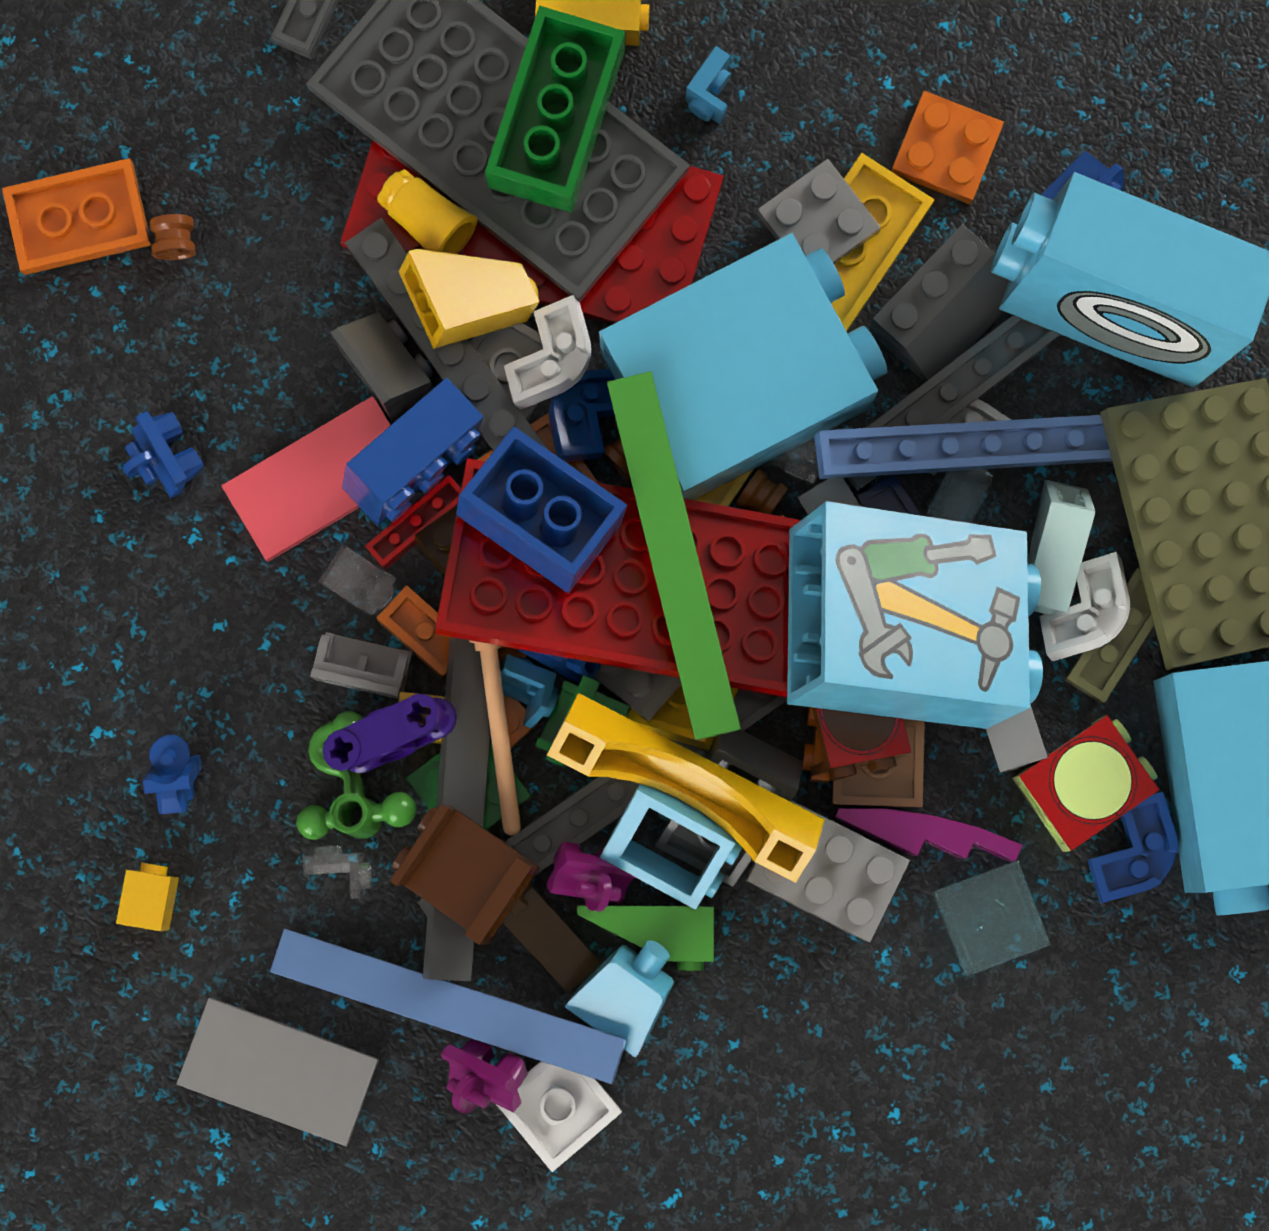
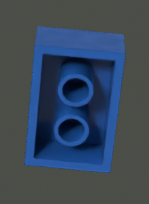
(413, 453)
(540, 509)

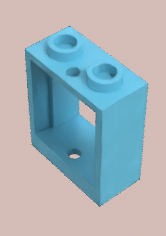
(654, 868)

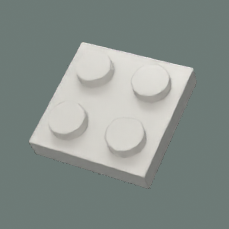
(560, 1112)

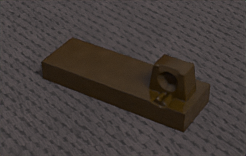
(551, 940)

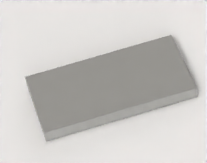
(278, 1071)

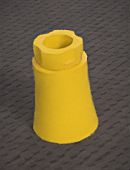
(426, 214)

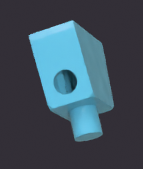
(625, 994)

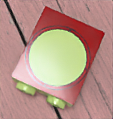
(1087, 783)

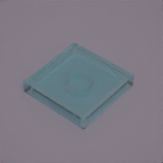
(991, 918)

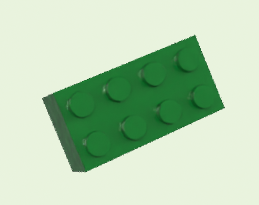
(555, 109)

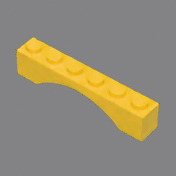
(613, 746)

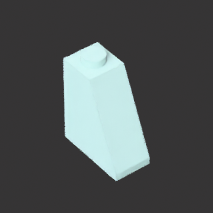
(1060, 542)

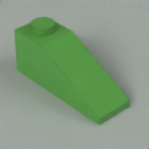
(680, 929)

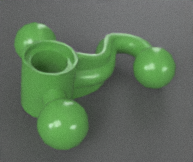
(315, 821)

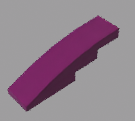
(910, 830)

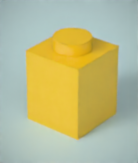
(147, 898)

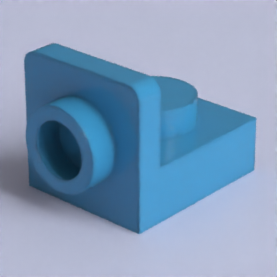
(709, 79)

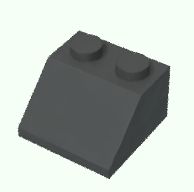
(383, 363)

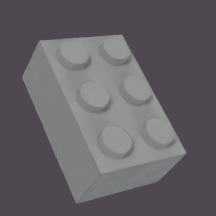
(843, 882)

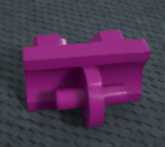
(587, 877)
(478, 1082)

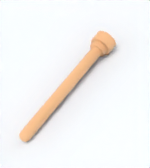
(499, 736)

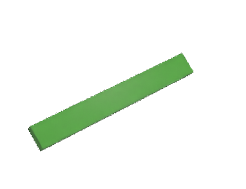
(673, 556)

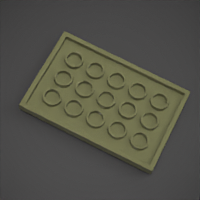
(1199, 515)

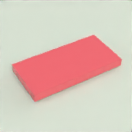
(301, 485)

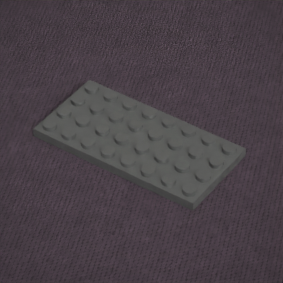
(433, 93)

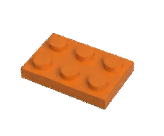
(76, 216)

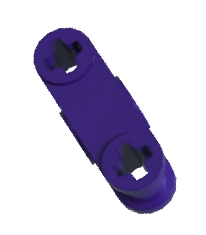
(390, 733)

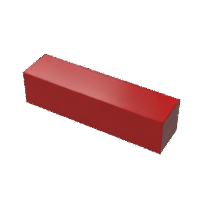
(400, 535)

